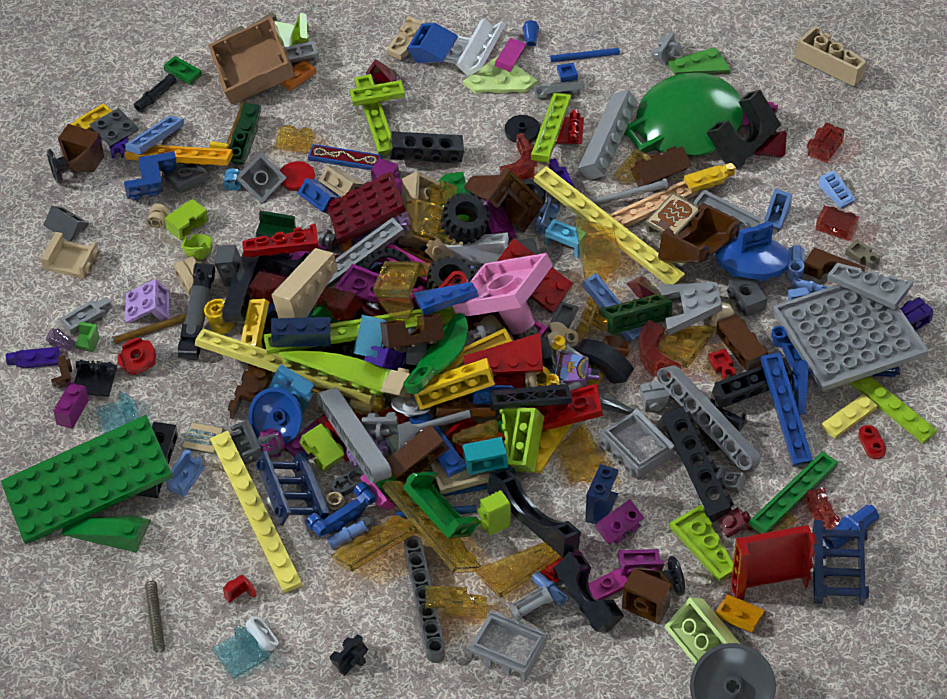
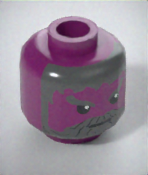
(272, 442)

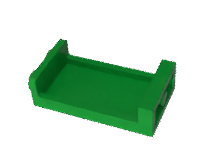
(437, 508)

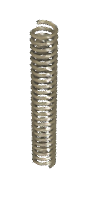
(160, 632)

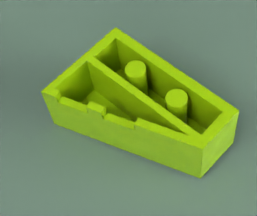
(522, 437)

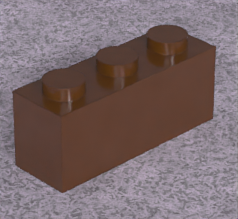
(660, 166)
(741, 341)
(417, 454)

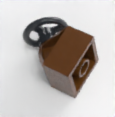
(79, 151)
(649, 590)

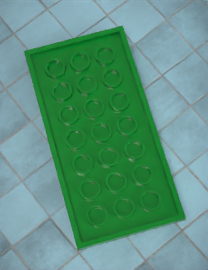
(86, 479)

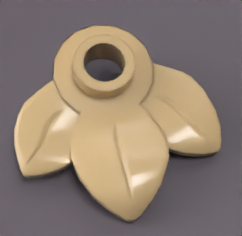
(560, 329)

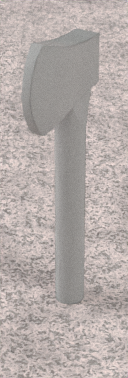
(408, 431)

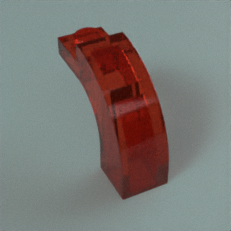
(524, 166)
(648, 353)

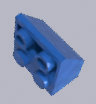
(431, 43)

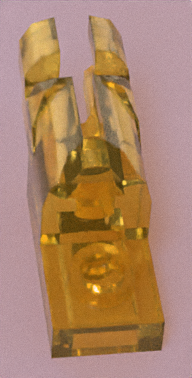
(456, 601)

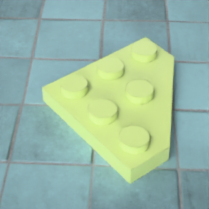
(499, 80)

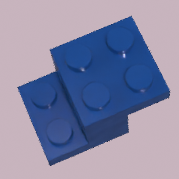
(150, 179)

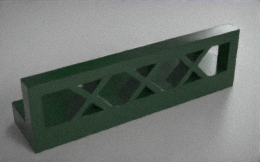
(636, 313)

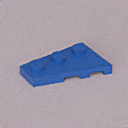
(440, 298)

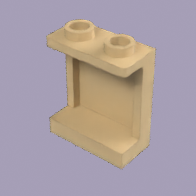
(69, 257)

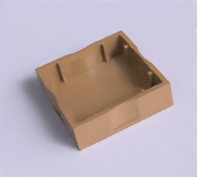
(251, 60)

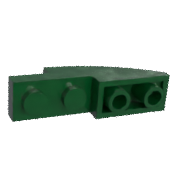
(245, 132)

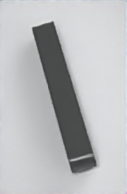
(427, 623)

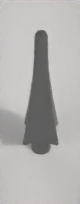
(611, 404)

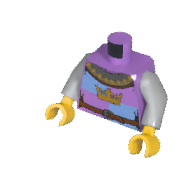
(571, 367)

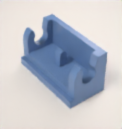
(185, 473)

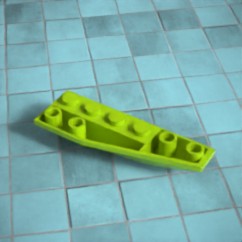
(346, 368)

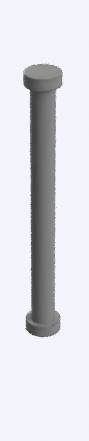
(632, 192)

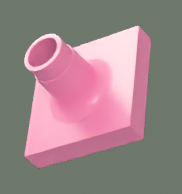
(505, 289)

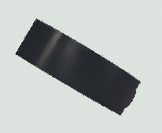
(606, 359)

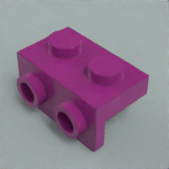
(639, 559)

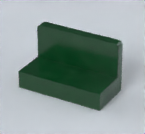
(273, 223)

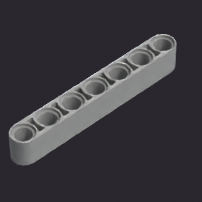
(717, 419)
(354, 435)

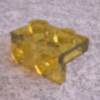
(295, 139)
(376, 404)

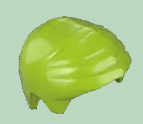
(197, 246)

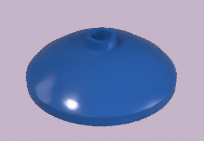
(266, 411)

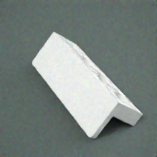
(484, 251)

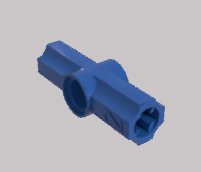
(867, 514)

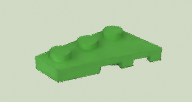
(705, 61)

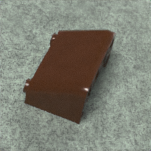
(701, 239)

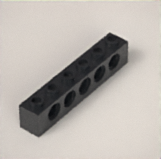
(674, 422)

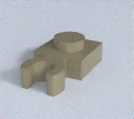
(861, 252)

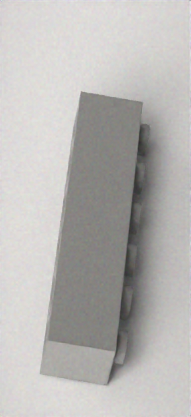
(608, 135)

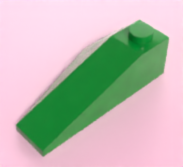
(114, 531)

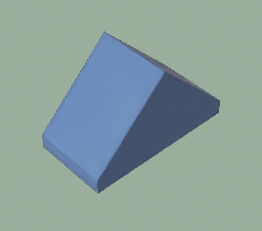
(779, 208)

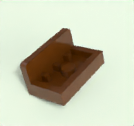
(65, 369)

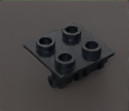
(95, 376)

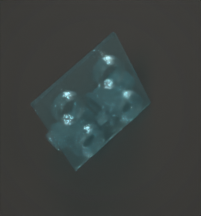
(117, 413)
(240, 652)

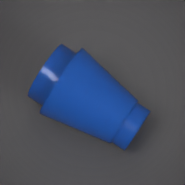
(531, 32)

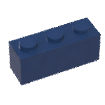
(301, 332)

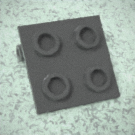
(114, 127)

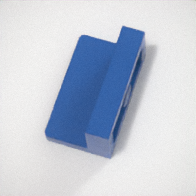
(317, 194)

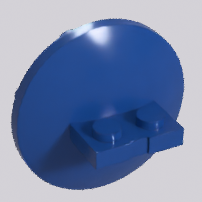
(754, 254)

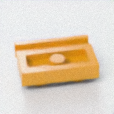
(739, 613)

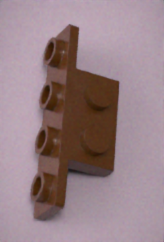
(253, 382)

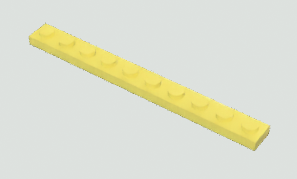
(625, 239)
(258, 357)
(256, 512)

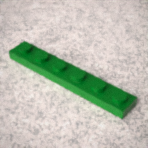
(793, 493)

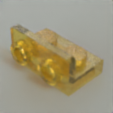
(477, 433)

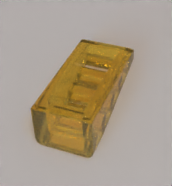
(635, 155)

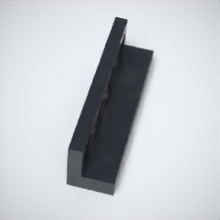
(530, 397)

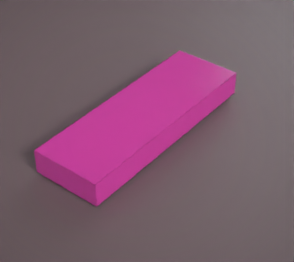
(510, 54)

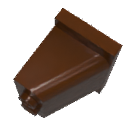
(508, 192)

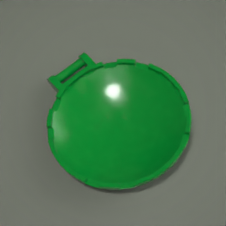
(682, 111)

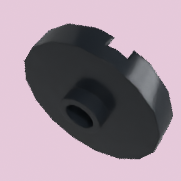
(514, 126)

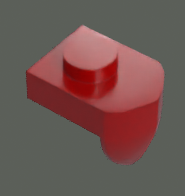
(237, 587)

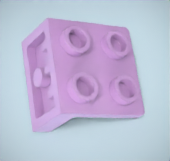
(147, 299)

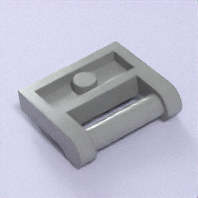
(531, 602)

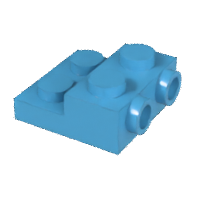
(294, 383)

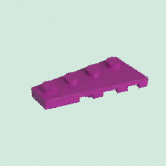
(362, 282)

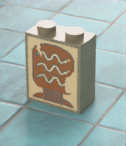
(673, 214)

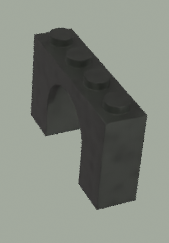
(762, 126)

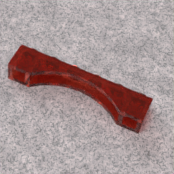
(339, 303)

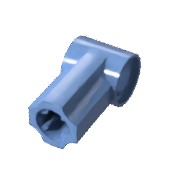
(796, 265)

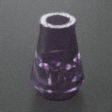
(59, 339)

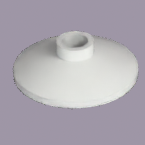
(408, 406)

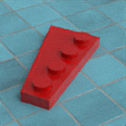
(512, 357)

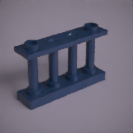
(303, 478)
(821, 571)

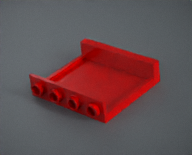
(772, 558)

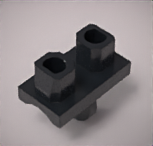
(351, 654)

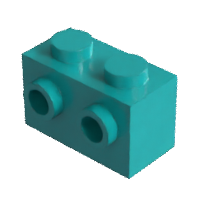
(485, 456)

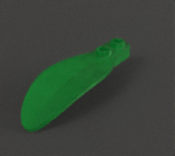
(439, 355)

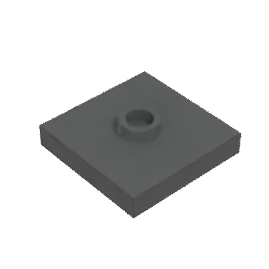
(186, 176)

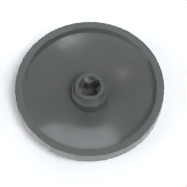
(732, 673)

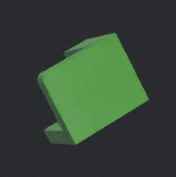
(88, 337)

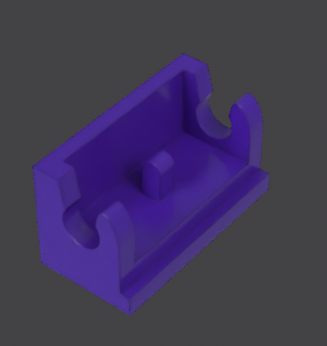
(386, 358)

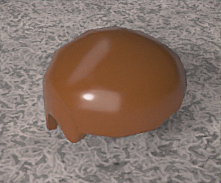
(618, 343)

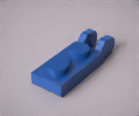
(800, 385)

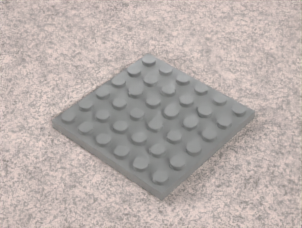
(847, 335)

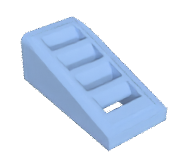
(830, 180)

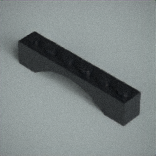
(559, 535)

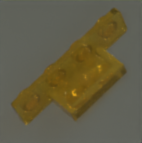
(591, 317)

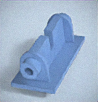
(548, 211)

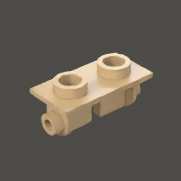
(438, 250)

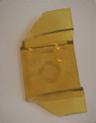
(396, 284)

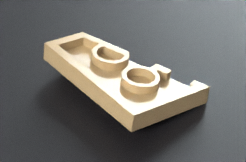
(399, 45)

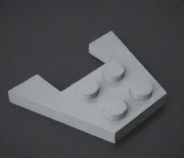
(698, 303)

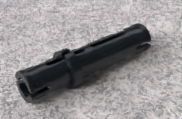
(150, 96)

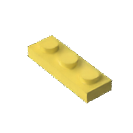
(849, 416)

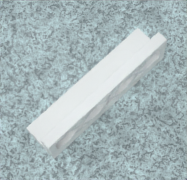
(479, 46)

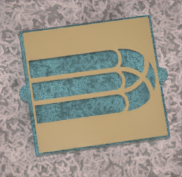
(199, 437)

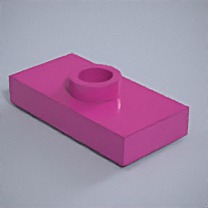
(607, 585)

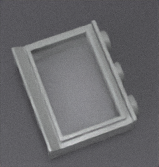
(637, 444)
(508, 644)

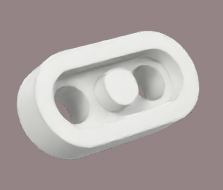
(261, 632)

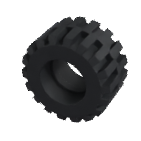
(469, 206)
(444, 267)

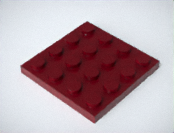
(365, 207)

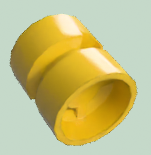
(213, 313)

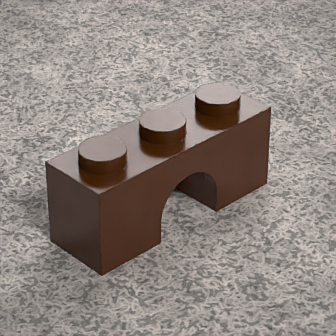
(822, 262)
(428, 330)

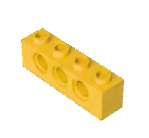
(456, 383)

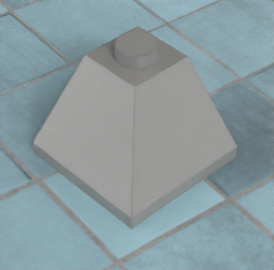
(260, 177)

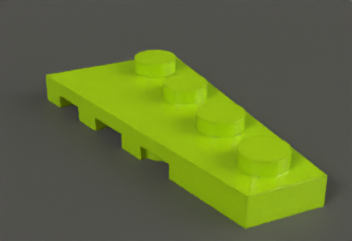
(700, 538)

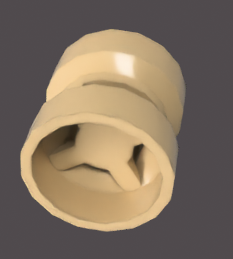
(157, 216)

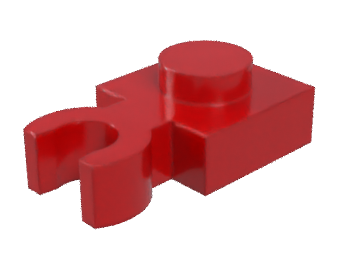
(722, 362)

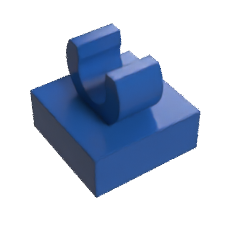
(567, 72)

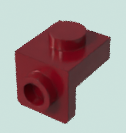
(734, 522)

